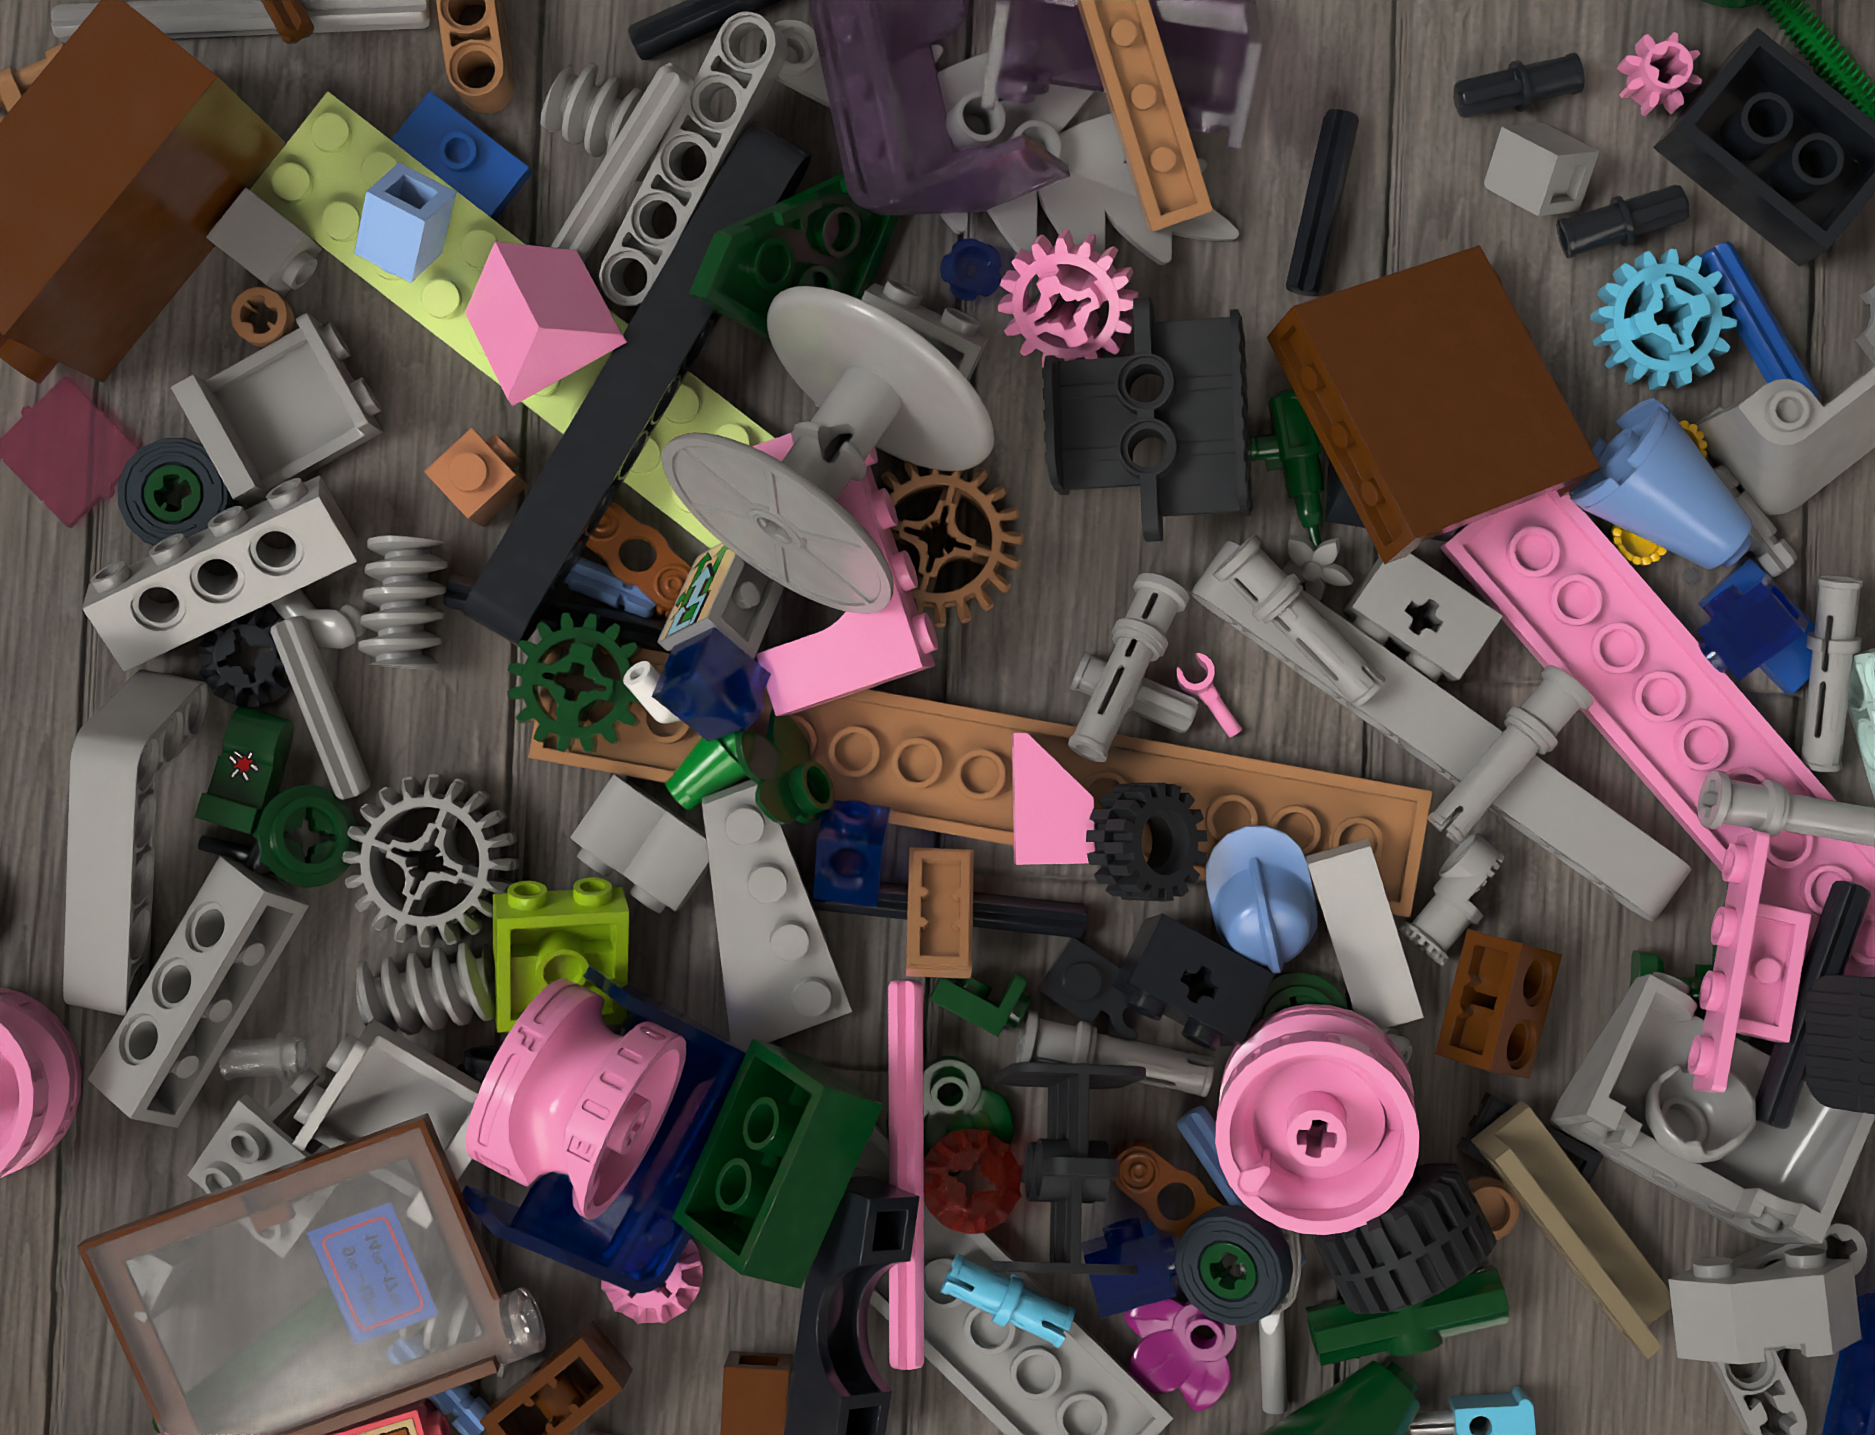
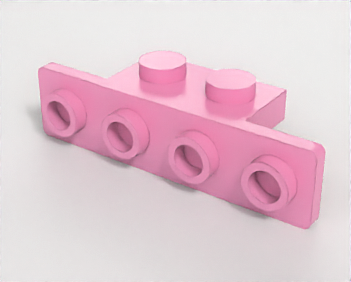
(1753, 970)

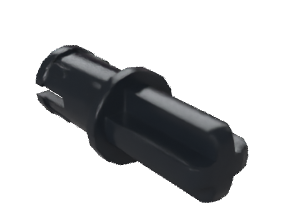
(1519, 86)
(1622, 220)

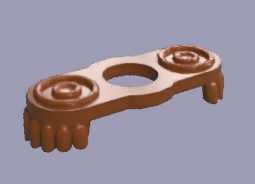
(658, 583)
(1146, 1173)

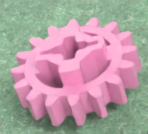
(1061, 327)

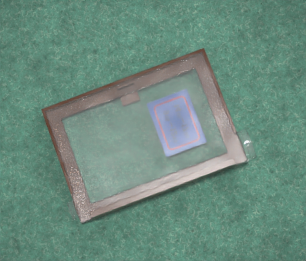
(311, 1293)

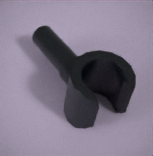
(239, 852)

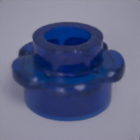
(967, 253)

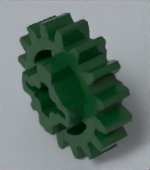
(570, 713)

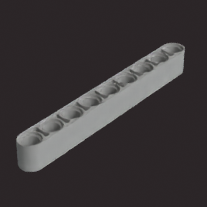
(1454, 739)

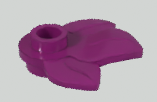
(1176, 1356)

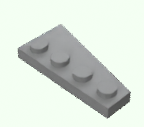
(769, 935)

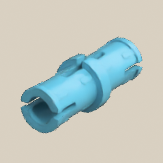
(1008, 1300)

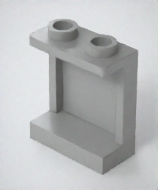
(281, 411)
(384, 1083)

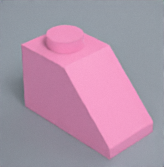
(1048, 808)

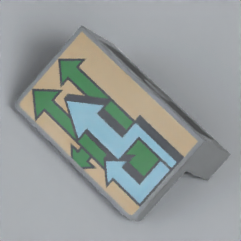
(724, 595)

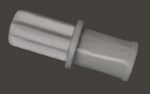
(1150, 701)

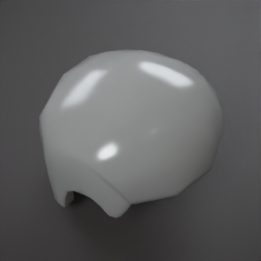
(1695, 1122)

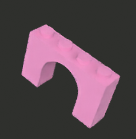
(857, 648)

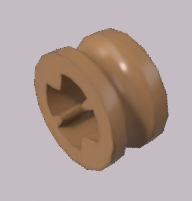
(247, 302)

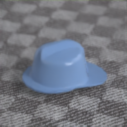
(1261, 895)

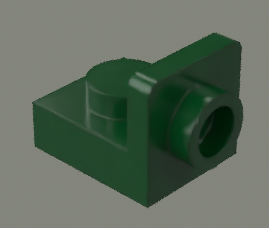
(970, 1001)

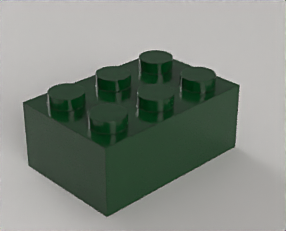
(776, 1164)

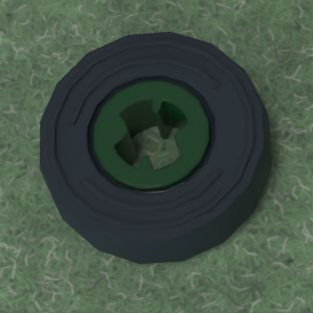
(151, 475)
(1210, 1284)

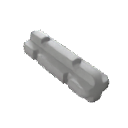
(1771, 554)

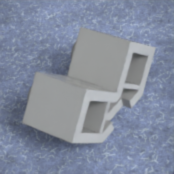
(1743, 1312)

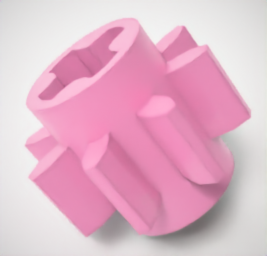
(1676, 71)

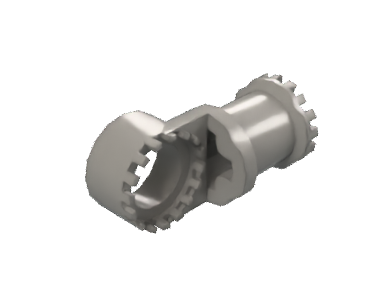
(1449, 909)

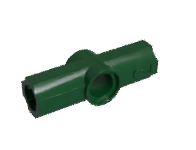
(1467, 1306)

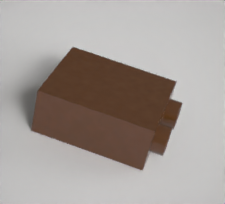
(111, 189)

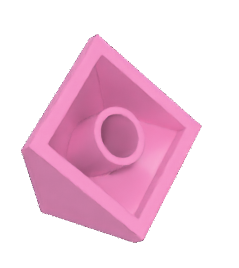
(539, 317)

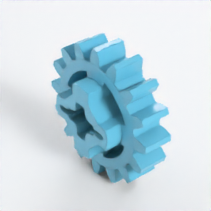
(1660, 296)

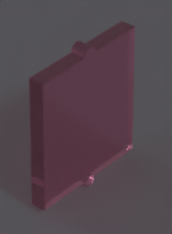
(67, 451)

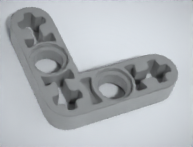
(1781, 1395)

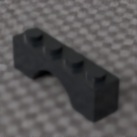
(833, 1372)

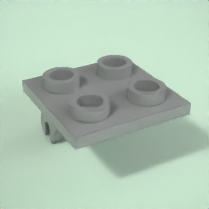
(251, 1141)

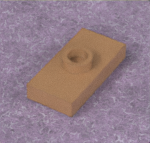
(939, 913)

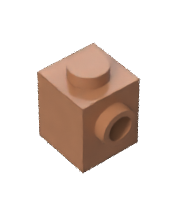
(478, 475)

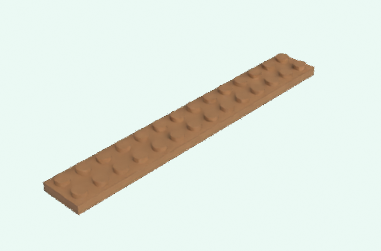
(953, 773)

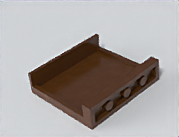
(1430, 400)

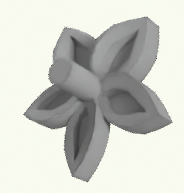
(1316, 565)

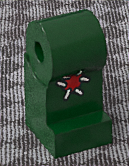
(247, 770)

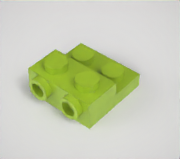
(555, 937)

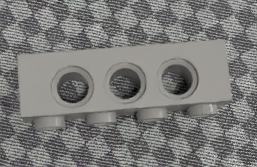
(143, 629)
(197, 993)

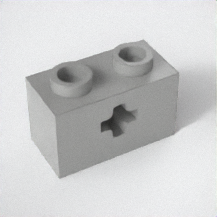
(1455, 617)

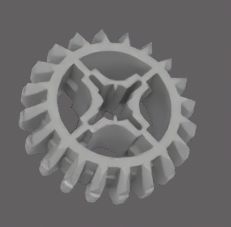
(421, 886)

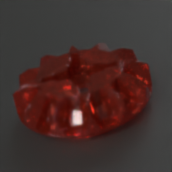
(946, 1196)

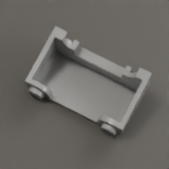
(1787, 442)
(1771, 1186)

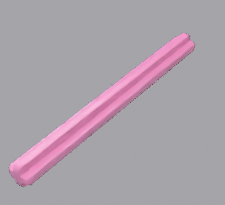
(906, 1166)

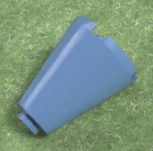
(1665, 490)

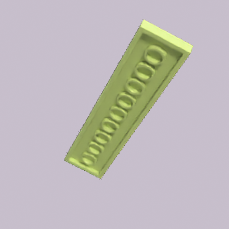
(322, 190)

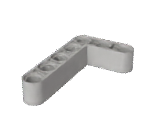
(114, 834)

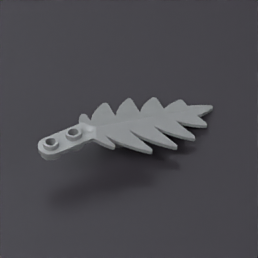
(1098, 176)

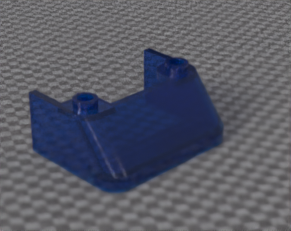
(635, 1237)

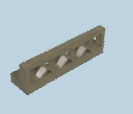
(1576, 1224)

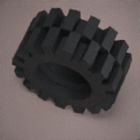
(1120, 841)

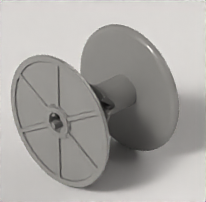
(873, 390)

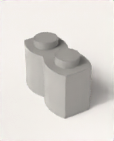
(644, 843)

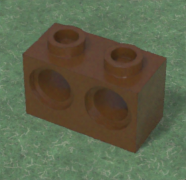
(1498, 1004)

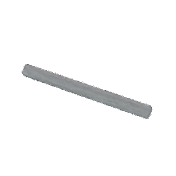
(250, 17)

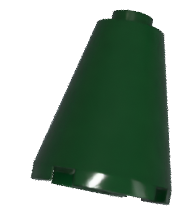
(1364, 1403)

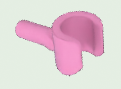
(1210, 696)

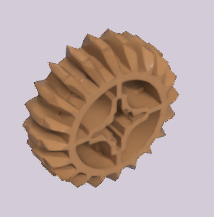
(991, 557)

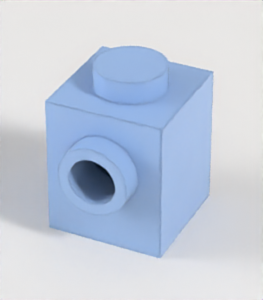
(404, 222)

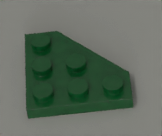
(801, 241)

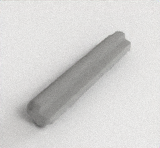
(320, 707)

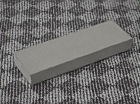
(1364, 934)

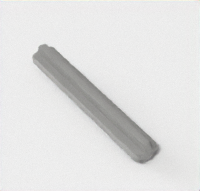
(625, 160)

